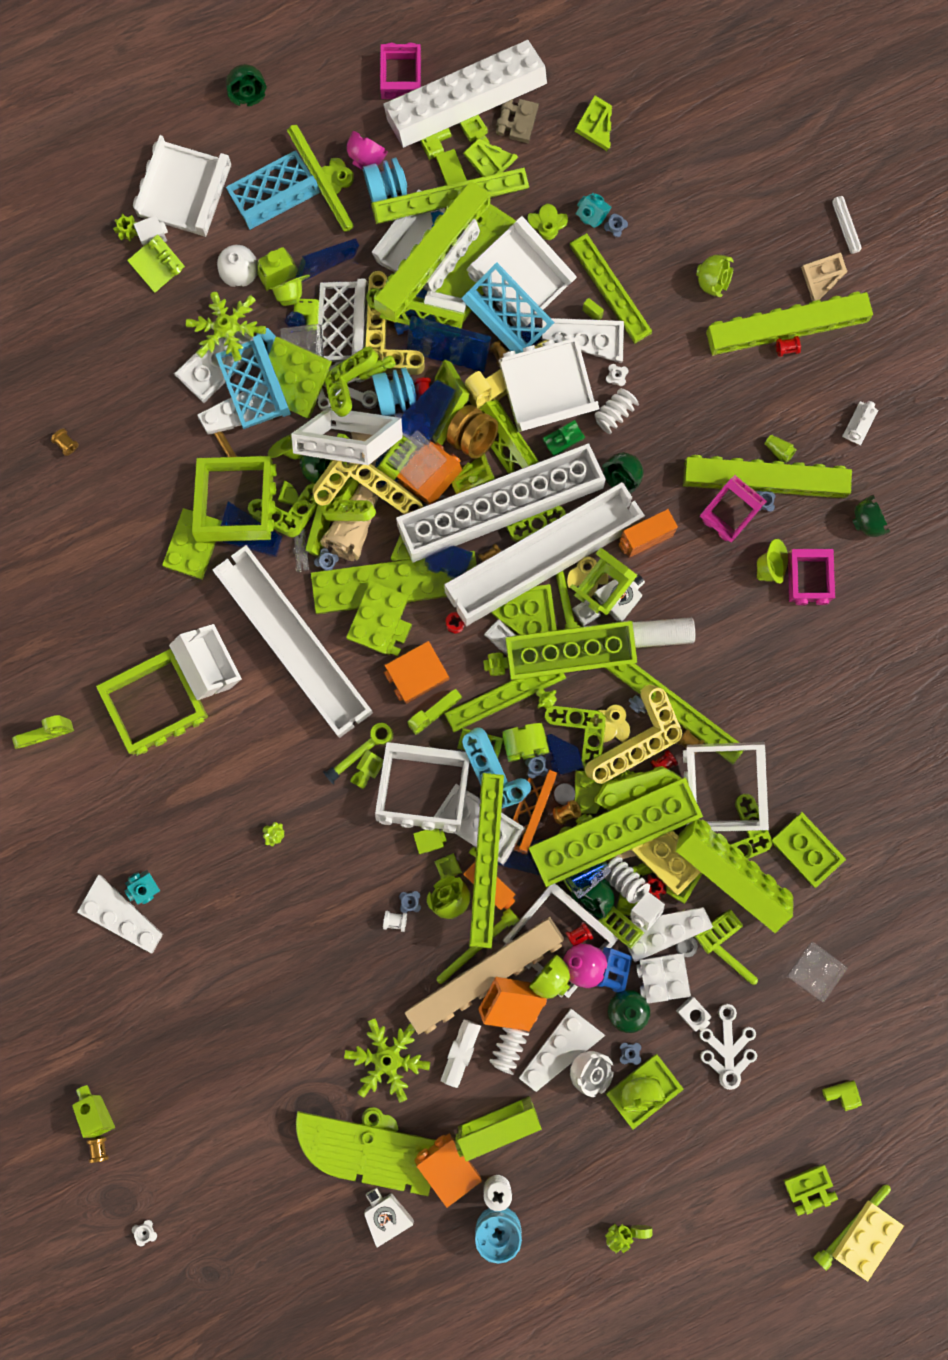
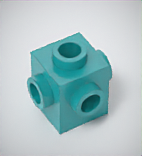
(593, 209)
(141, 880)

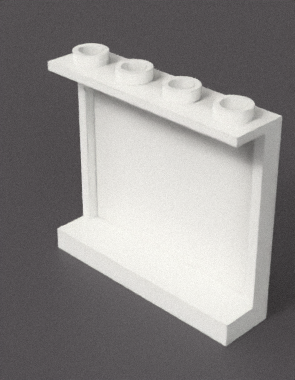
(182, 187)
(409, 231)
(529, 263)
(547, 383)

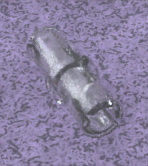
(300, 553)

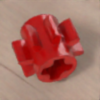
(659, 886)

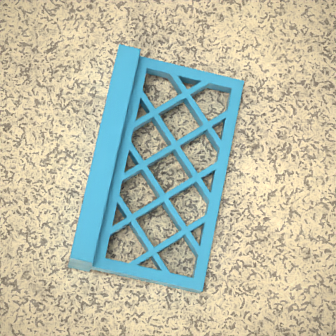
(280, 200)
(493, 318)
(270, 378)

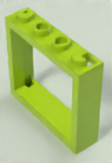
(233, 533)
(136, 673)
(497, 1129)

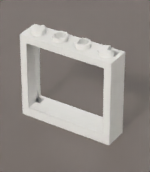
(310, 440)
(428, 755)
(762, 823)
(577, 909)

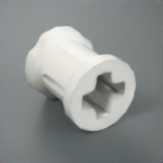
(395, 921)

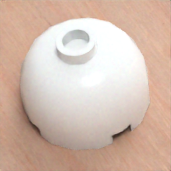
(237, 265)
(591, 1073)

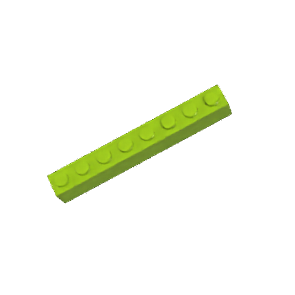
(429, 253)
(787, 323)
(769, 477)

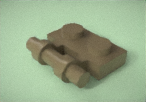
(523, 121)

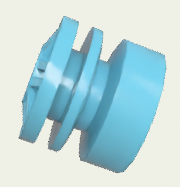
(385, 182)
(394, 391)
(495, 1246)

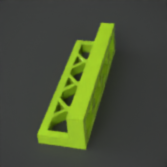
(419, 306)
(508, 437)

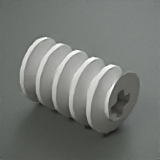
(614, 409)
(626, 881)
(509, 1049)
(501, 1185)

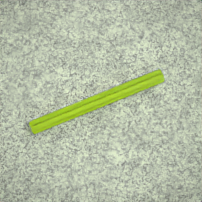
(322, 181)

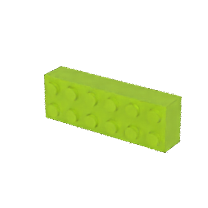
(571, 649)
(735, 874)

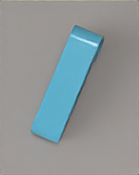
(492, 766)

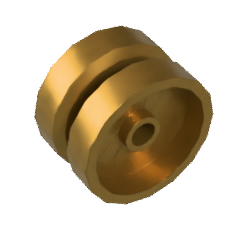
(472, 431)

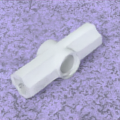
(460, 1053)

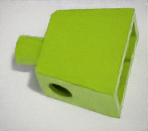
(276, 268)
(91, 1114)

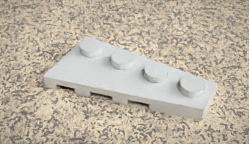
(598, 337)

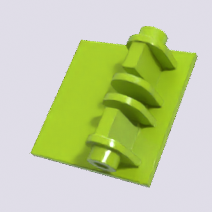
(156, 263)

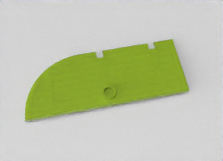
(458, 282)
(353, 1149)

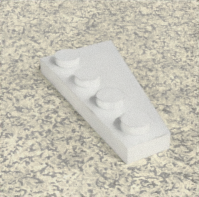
(225, 416)
(118, 915)
(668, 931)
(565, 1043)

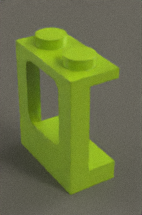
(616, 570)

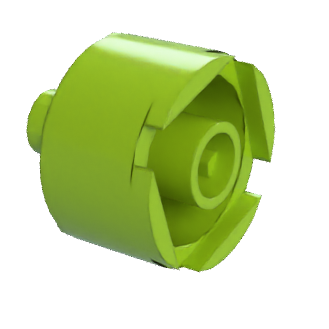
(525, 742)

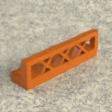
(538, 810)

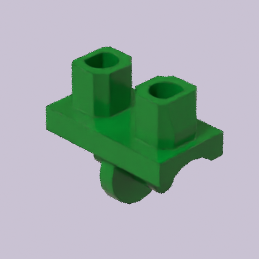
(563, 438)

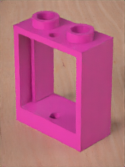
(393, 90)
(746, 494)
(797, 555)

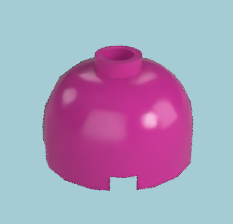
(364, 151)
(585, 965)

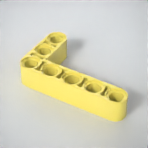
(379, 332)
(487, 389)
(368, 481)
(641, 741)

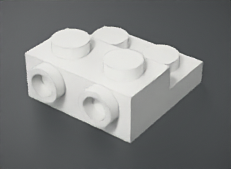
(664, 978)

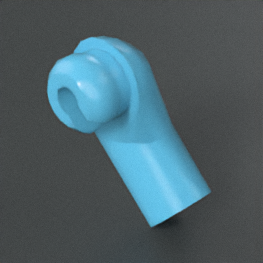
(269, 338)

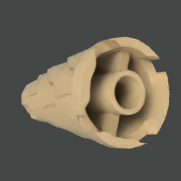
(349, 536)

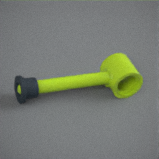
(333, 773)

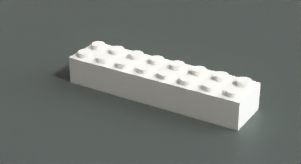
(465, 93)

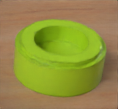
(641, 1231)

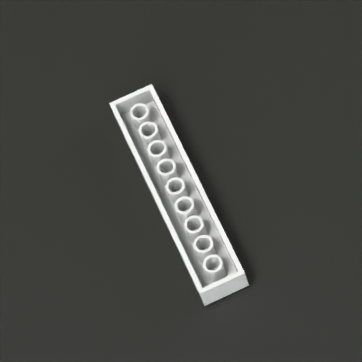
(500, 502)

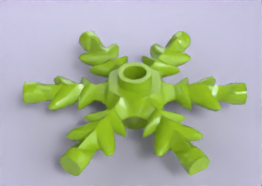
(225, 326)
(391, 1052)

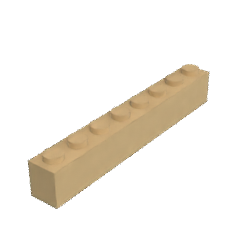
(478, 979)

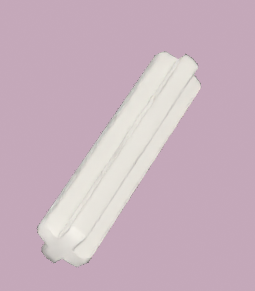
(846, 224)

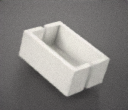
(205, 662)

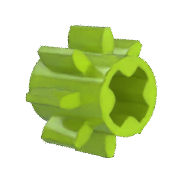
(124, 222)
(496, 664)
(619, 1238)

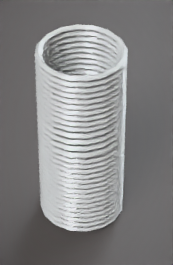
(656, 632)

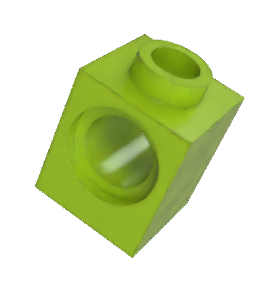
(429, 840)

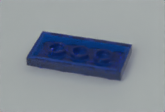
(448, 343)

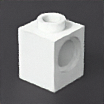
(150, 228)
(647, 911)
(685, 1010)

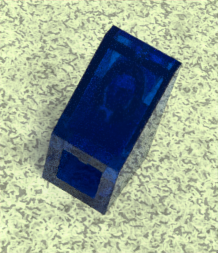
(451, 560)
(565, 756)

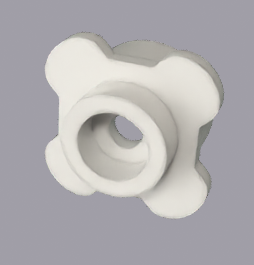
(620, 380)
(138, 1230)

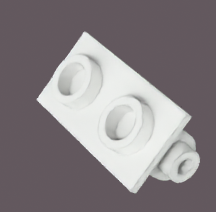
(860, 422)

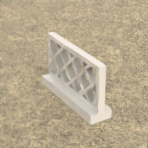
(359, 316)

